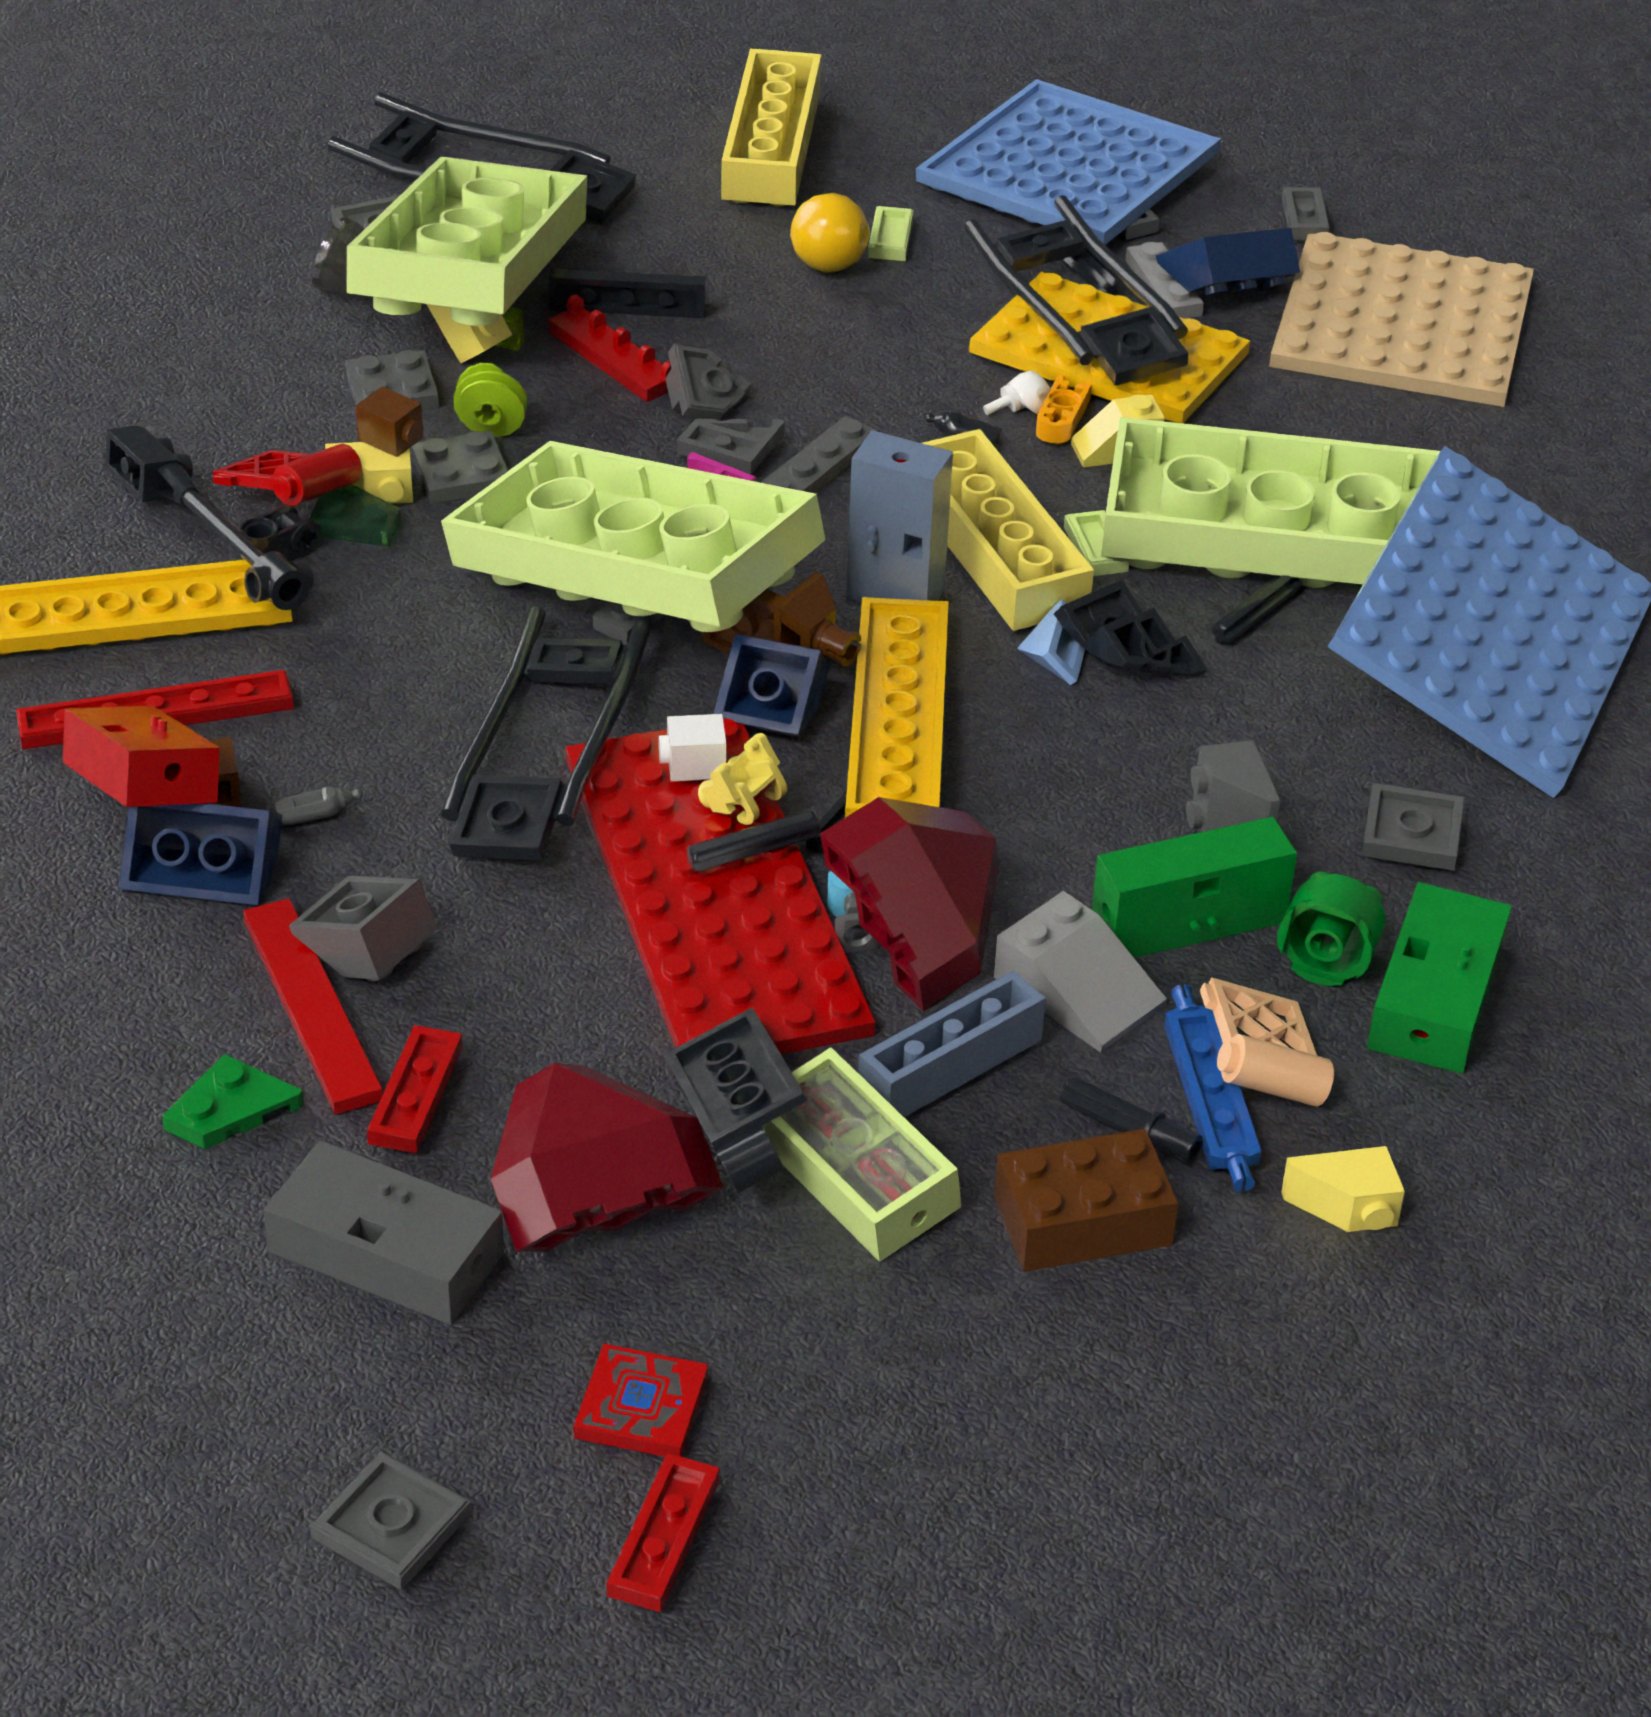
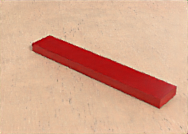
(185, 703)
(313, 1008)

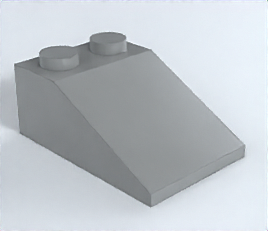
(1080, 970)

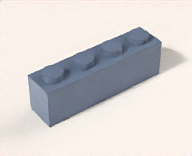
(955, 1044)

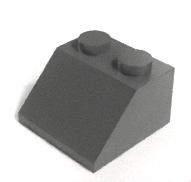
(1230, 787)
(367, 925)

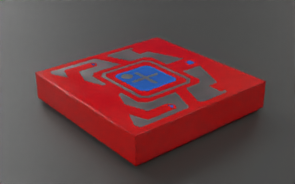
(641, 1401)

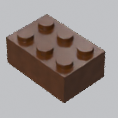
(1085, 1199)

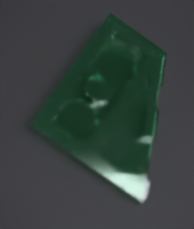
(356, 517)

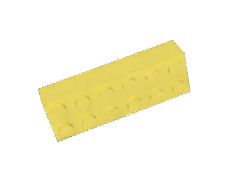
(771, 127)
(1008, 536)

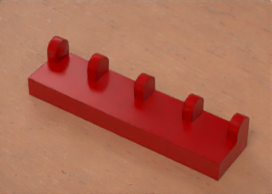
(611, 350)

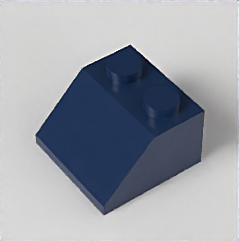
(772, 685)

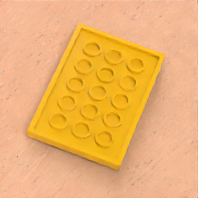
(1028, 343)

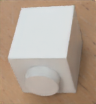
(693, 746)

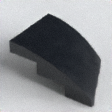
(1122, 634)

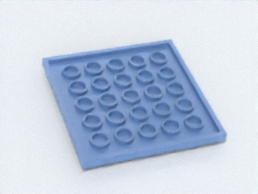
(1070, 145)

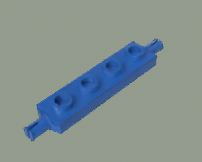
(1214, 1104)

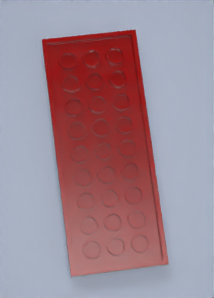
(721, 934)

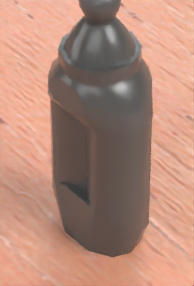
(315, 804)

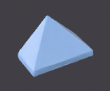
(1054, 647)

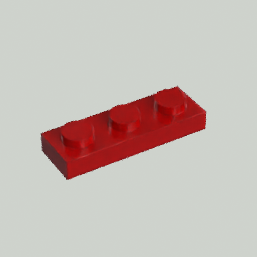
(415, 1089)
(663, 1532)

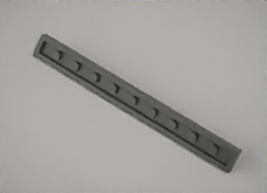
(805, 471)

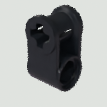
(282, 532)

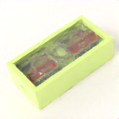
(863, 1158)

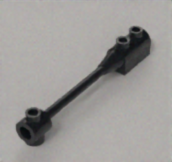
(157, 474)

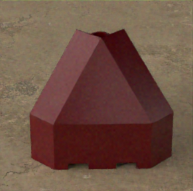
(920, 889)
(594, 1157)

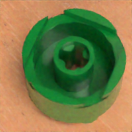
(1332, 928)

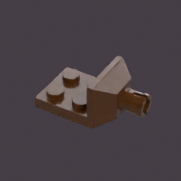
(800, 619)

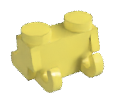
(743, 779)

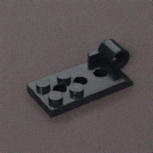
(736, 1087)

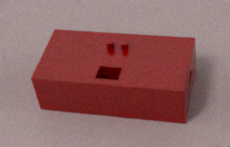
(141, 756)

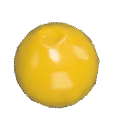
(829, 232)

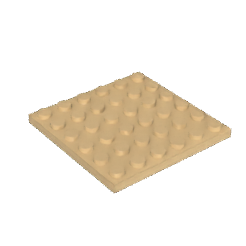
(1403, 318)

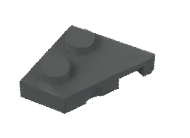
(731, 441)

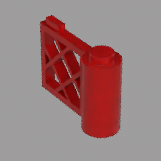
(295, 475)

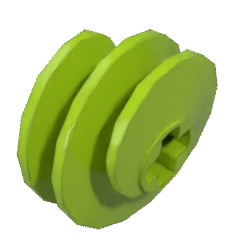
(490, 400)

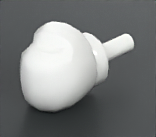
(1023, 391)

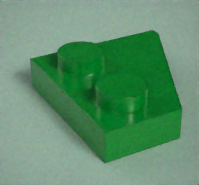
(228, 1101)

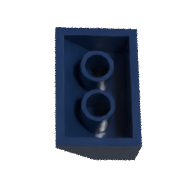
(1233, 261)
(201, 851)

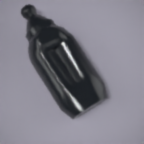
(956, 423)

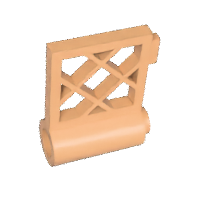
(1262, 1059)

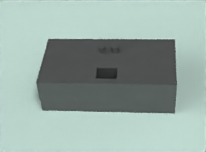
(384, 1231)

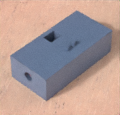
(898, 519)

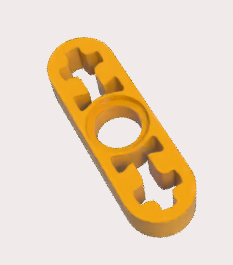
(1062, 411)

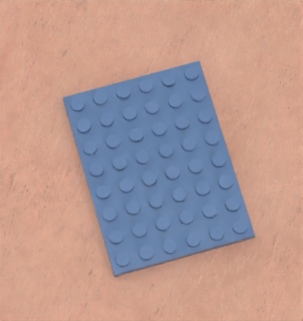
(1495, 620)

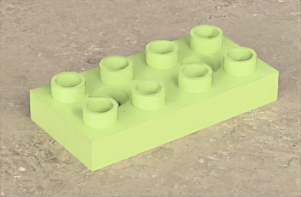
(465, 239)
(1256, 501)
(635, 533)

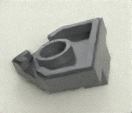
(701, 384)

